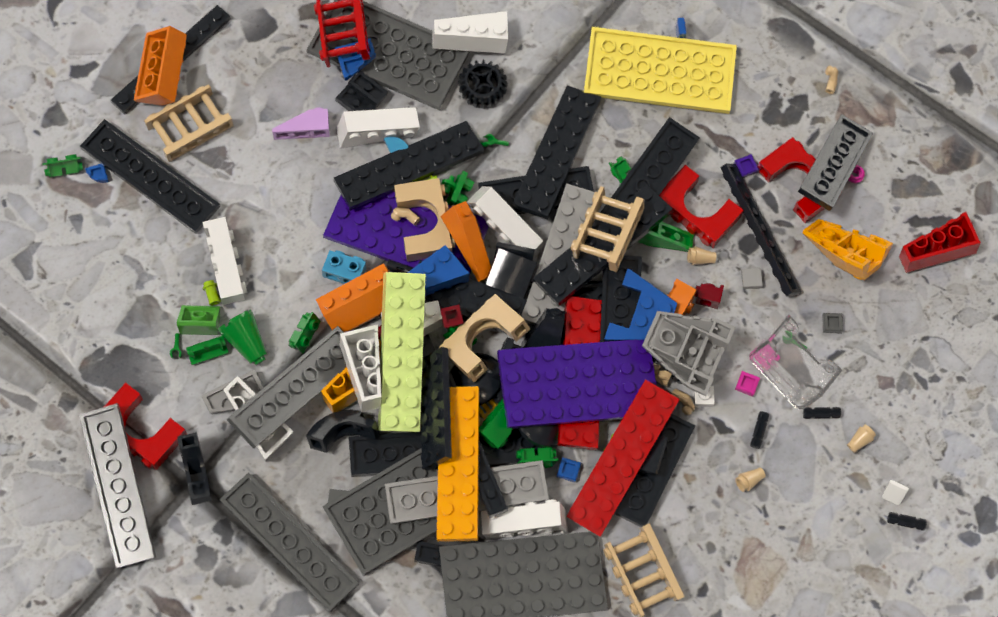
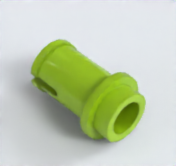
(211, 292)

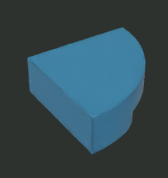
(394, 144)

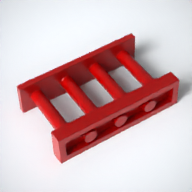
(359, 31)

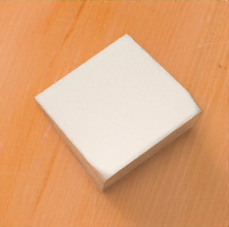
(894, 492)

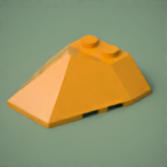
(848, 249)

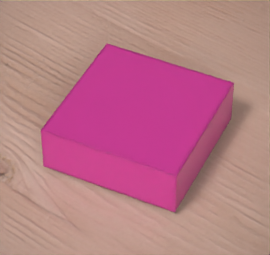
(747, 383)

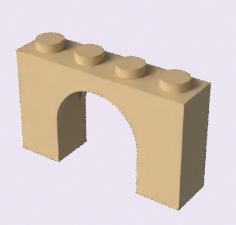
(429, 195)
(492, 314)

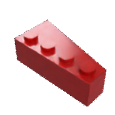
(941, 245)

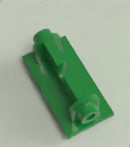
(71, 164)
(620, 169)
(308, 324)
(207, 350)
(544, 454)

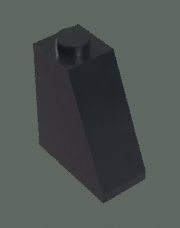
(546, 330)

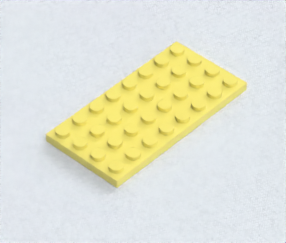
(660, 70)

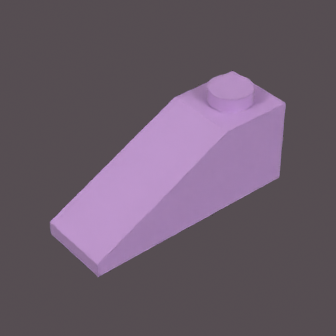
(309, 124)

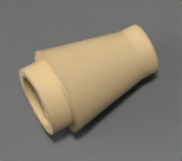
(700, 256)
(861, 438)
(747, 480)

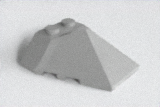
(688, 347)

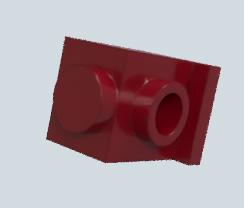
(709, 295)
(451, 316)

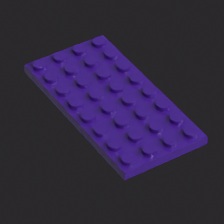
(377, 234)
(572, 382)

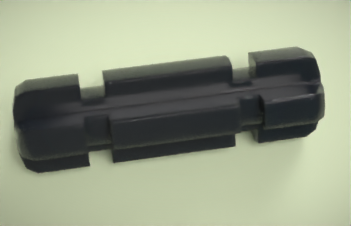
(821, 412)
(759, 430)
(906, 521)

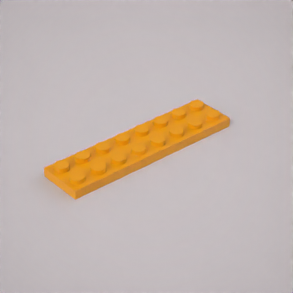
(459, 475)

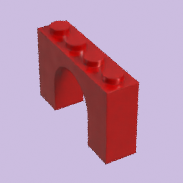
(791, 156)
(708, 229)
(156, 448)

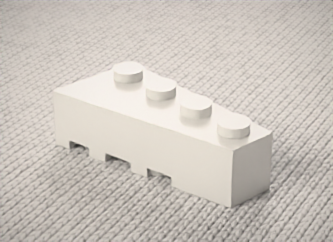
(472, 33)
(374, 125)
(503, 218)
(224, 261)
(362, 360)
(238, 395)
(526, 520)

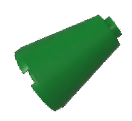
(245, 337)

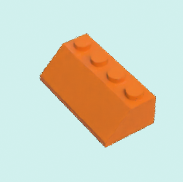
(160, 66)
(354, 301)

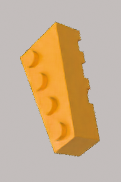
(340, 391)

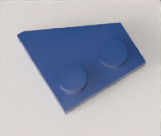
(353, 62)

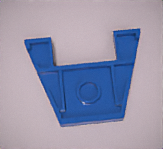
(649, 303)

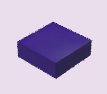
(747, 166)

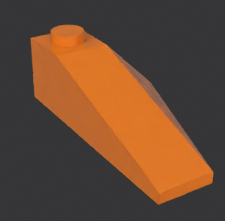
(468, 237)

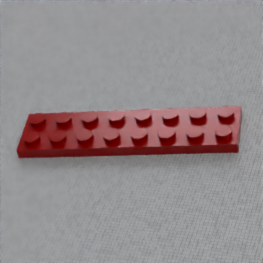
(581, 326)
(622, 458)

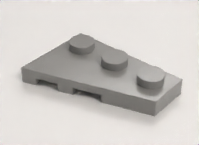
(216, 399)

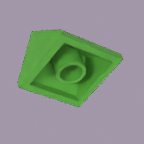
(199, 320)

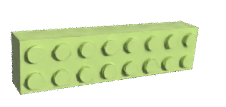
(401, 351)

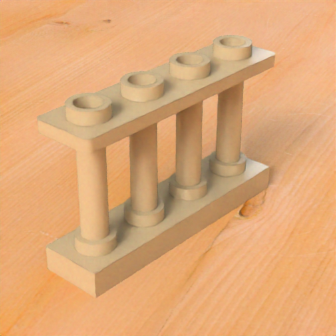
(189, 140)
(620, 241)
(654, 554)

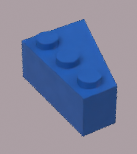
(441, 271)

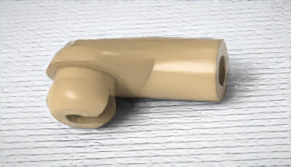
(832, 81)
(405, 213)
(689, 406)

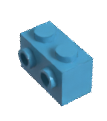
(342, 267)

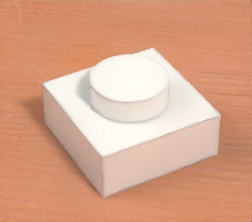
(704, 401)

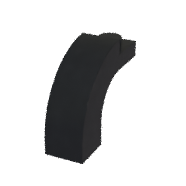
(340, 424)
(194, 468)

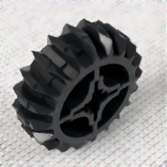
(482, 74)

